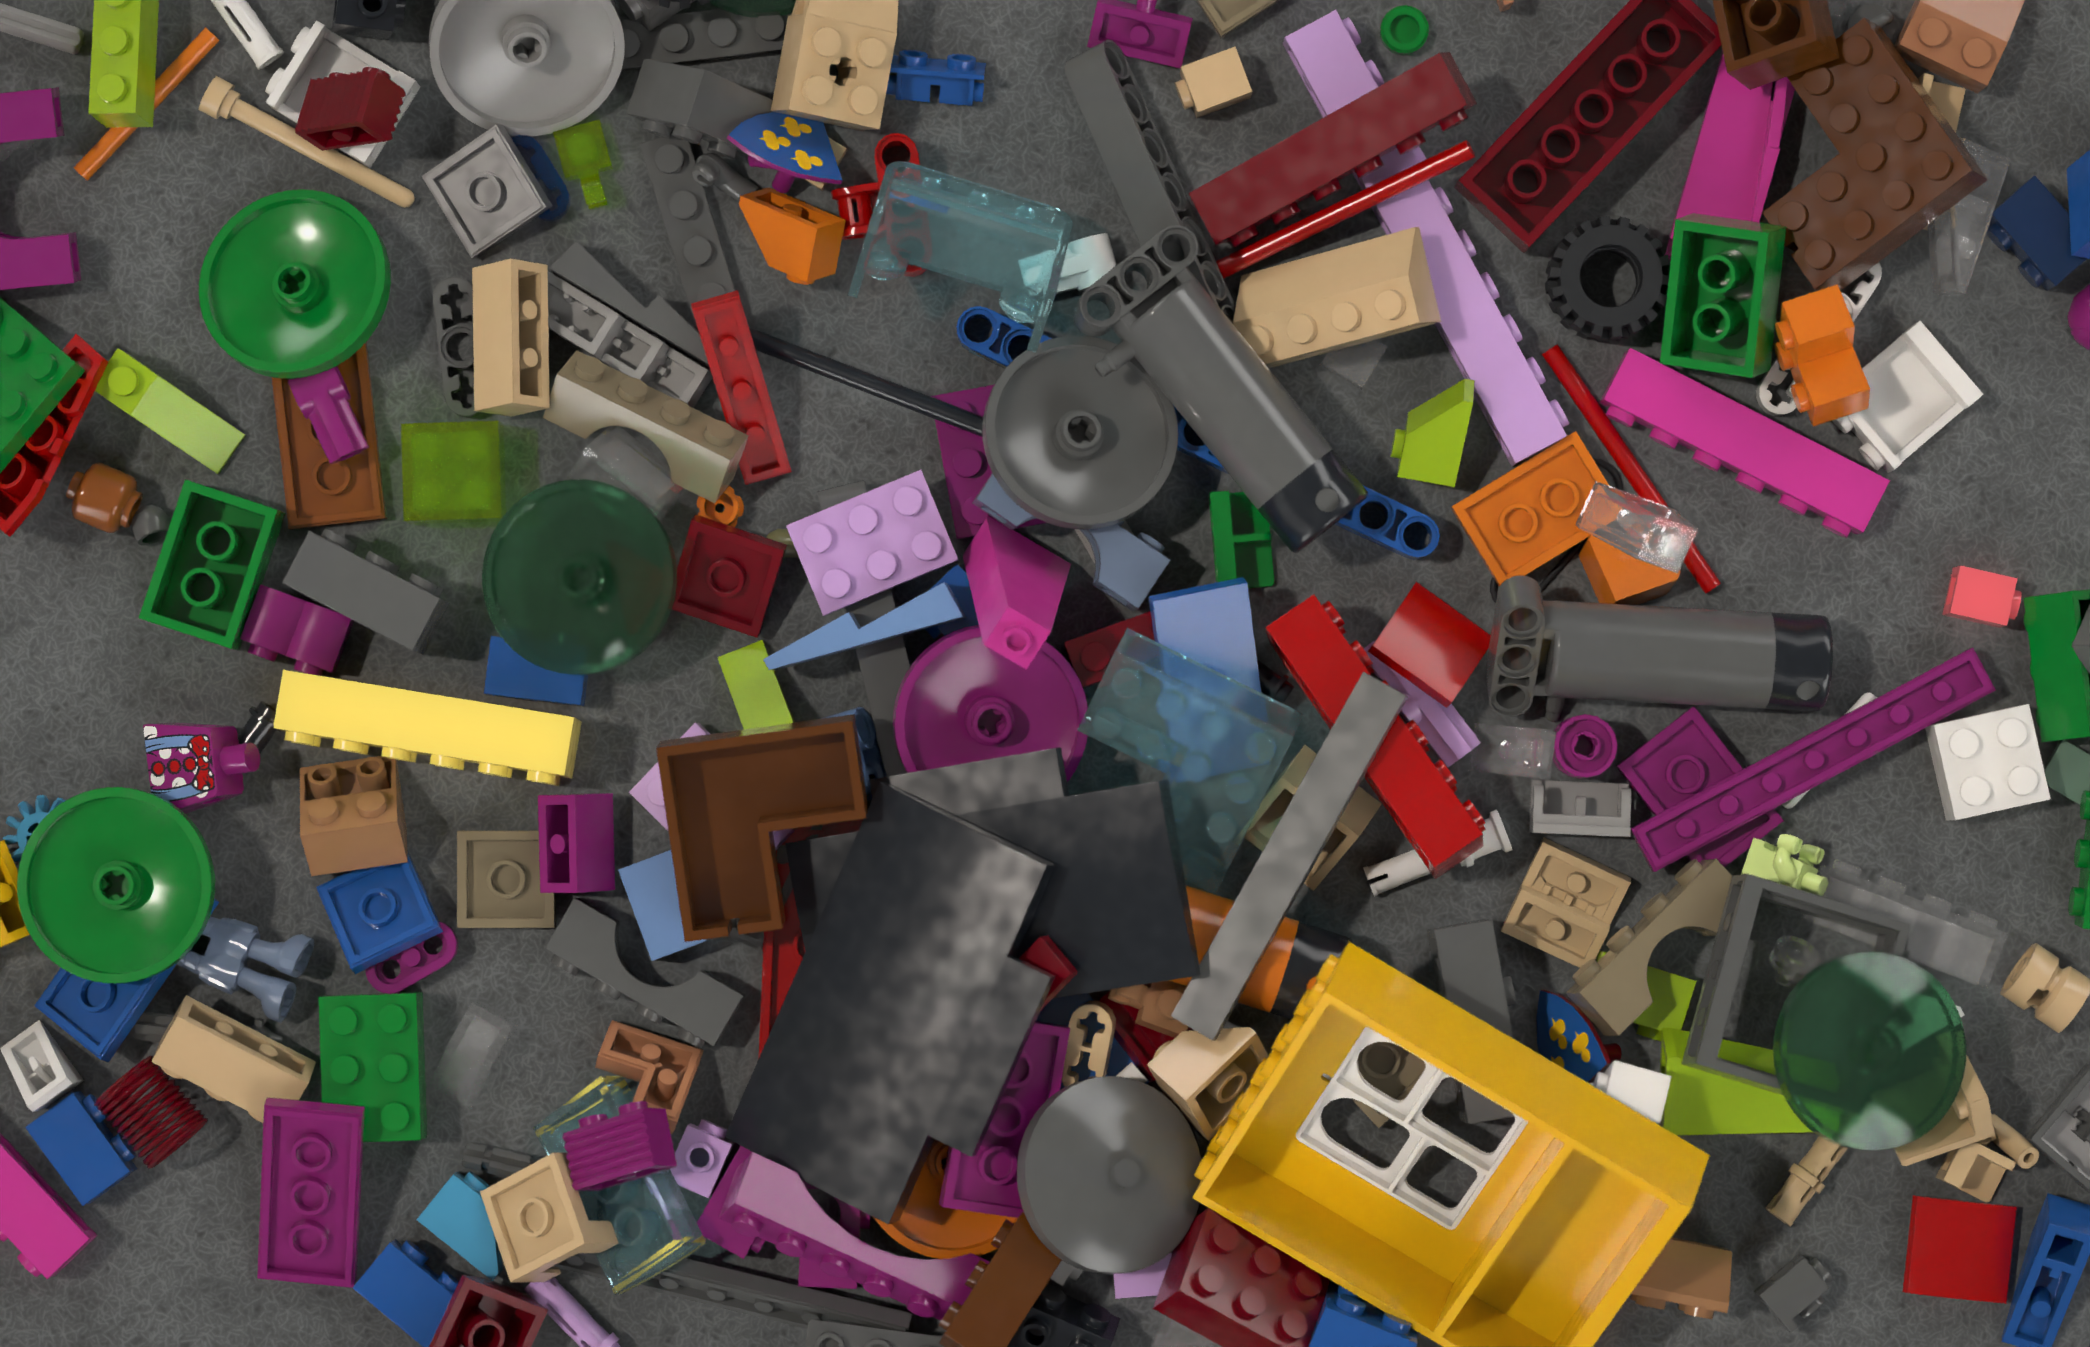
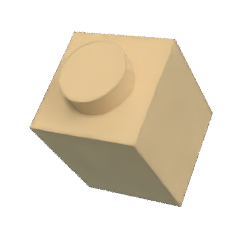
(1213, 83)

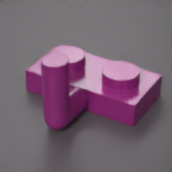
(1141, 30)

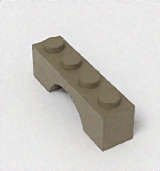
(697, 447)
(1616, 986)

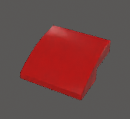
(1431, 645)
(1959, 1249)

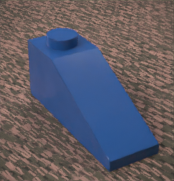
(2049, 1273)

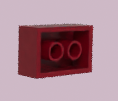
(1239, 1288)

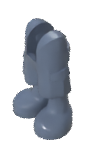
(226, 963)

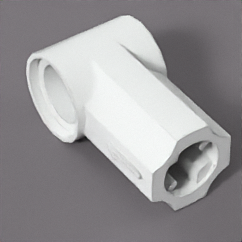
(1086, 262)

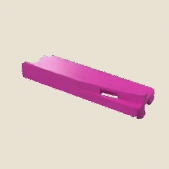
(1735, 150)

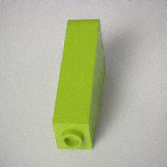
(1717, 1105)

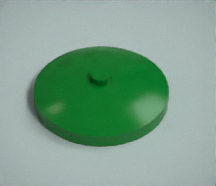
(294, 284)
(116, 885)

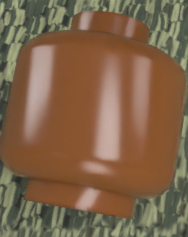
(104, 497)

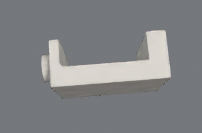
(318, 55)
(1911, 398)

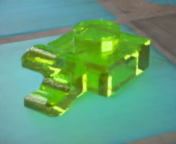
(584, 156)

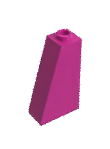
(1013, 590)

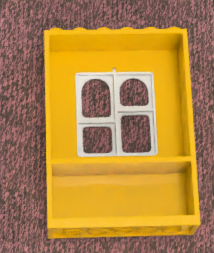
(1542, 1236)

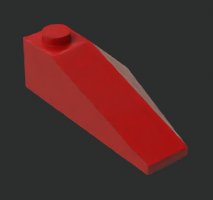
(33, 467)

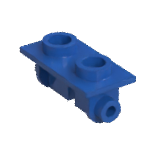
(954, 76)

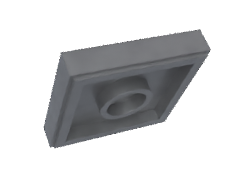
(487, 190)

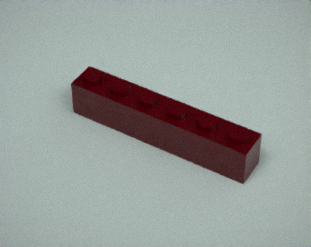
(1334, 148)

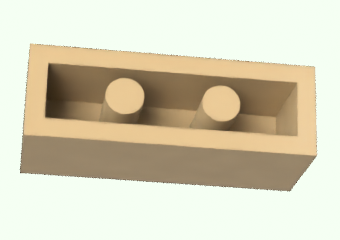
(510, 337)
(230, 1059)

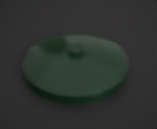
(579, 577)
(1869, 1051)

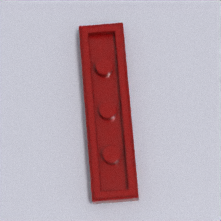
(741, 385)

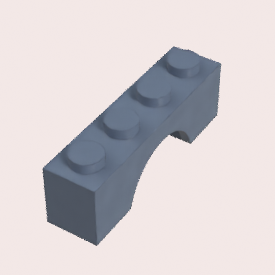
(1123, 563)

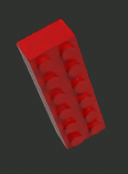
(1401, 774)

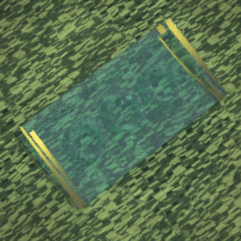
(646, 1213)

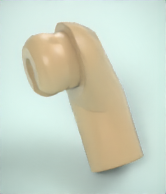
(2012, 1143)

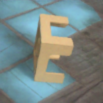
(542, 1220)

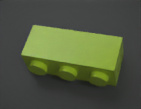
(123, 62)

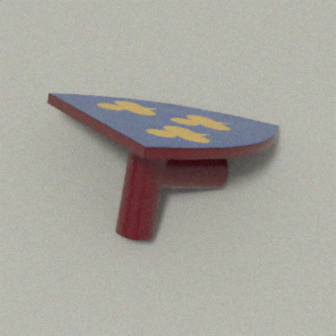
(1571, 1039)

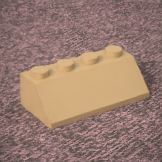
(1337, 299)

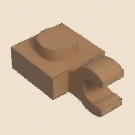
(1155, 1005)

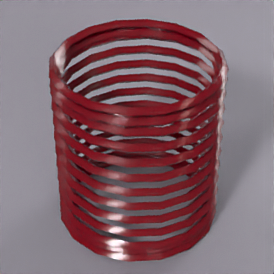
(126, 1086)

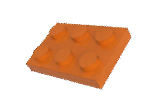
(1531, 509)

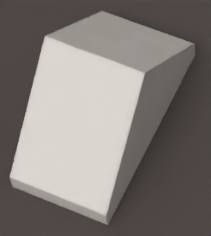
(39, 1067)

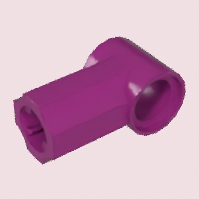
(326, 404)

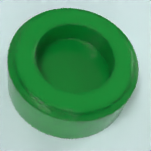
(1404, 30)

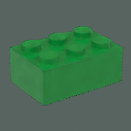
(1722, 295)
(211, 564)
(376, 1061)

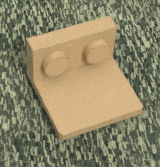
(1962, 1125)

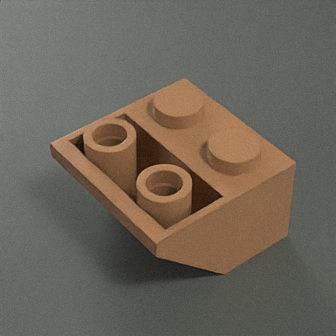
(352, 815)
(1689, 1275)

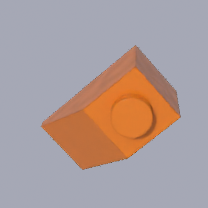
(793, 234)

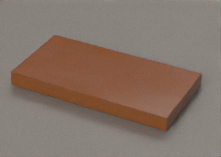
(314, 488)

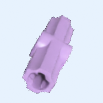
(1442, 726)

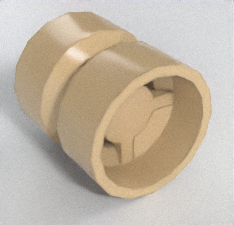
(2039, 976)

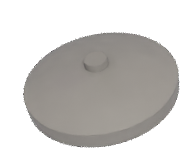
(526, 60)

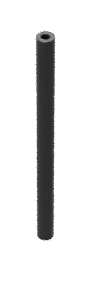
(867, 382)

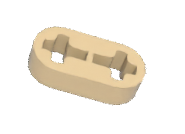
(1099, 1048)

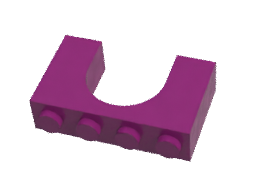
(41, 258)

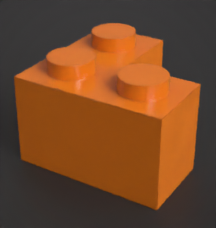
(1819, 351)

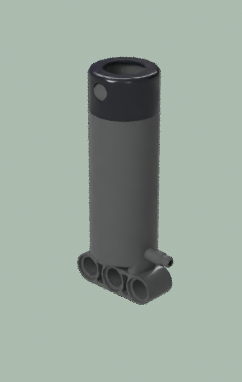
(1222, 390)
(1652, 654)

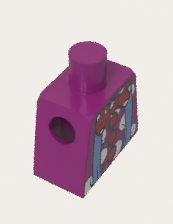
(197, 763)

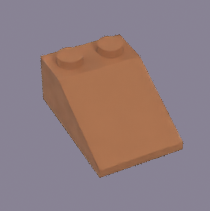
(1959, 38)

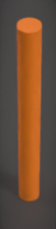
(163, 87)

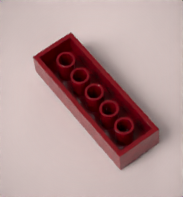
(1588, 115)

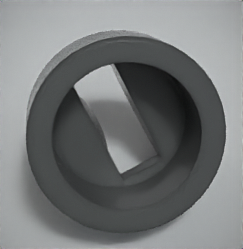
(150, 524)

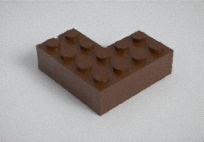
(1893, 165)
(729, 797)

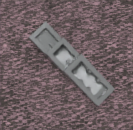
(622, 343)

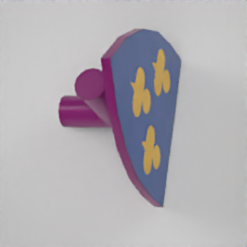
(789, 145)

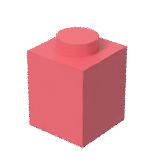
(1982, 597)

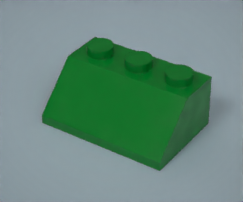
(2057, 672)

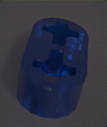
(548, 174)

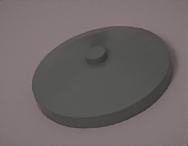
(1078, 442)
(1109, 1175)

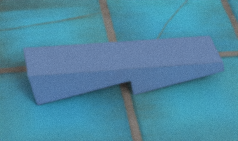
(845, 633)

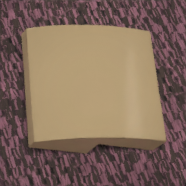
(1566, 904)

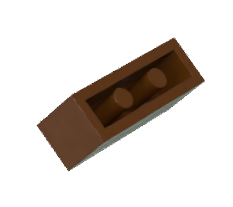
(1001, 1290)

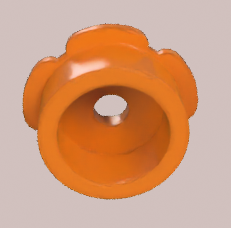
(733, 508)

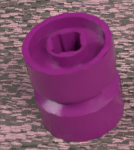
(1584, 746)

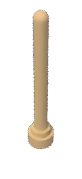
(225, 102)

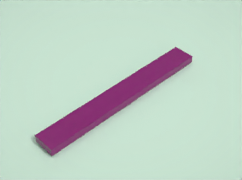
(1812, 759)

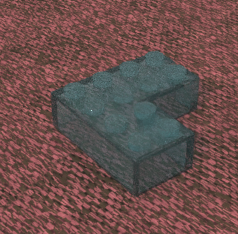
(1202, 731)

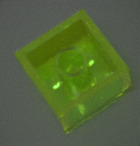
(453, 472)

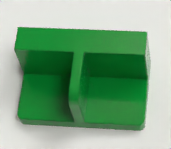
(1240, 540)

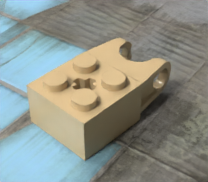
(842, 33)

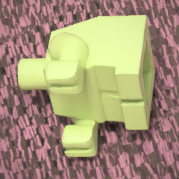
(1778, 866)

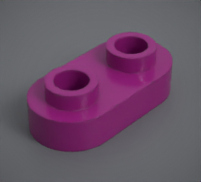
(414, 963)

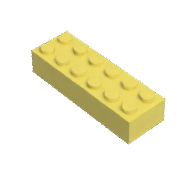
(427, 724)

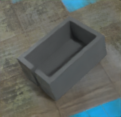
(367, 590)

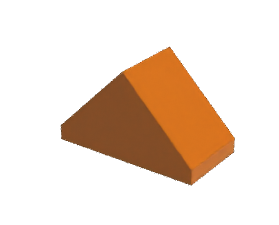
(1622, 578)

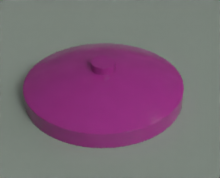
(978, 706)

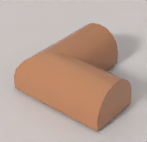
(656, 1062)

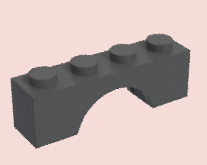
(590, 942)

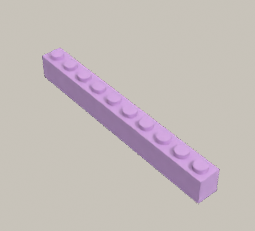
(1470, 322)

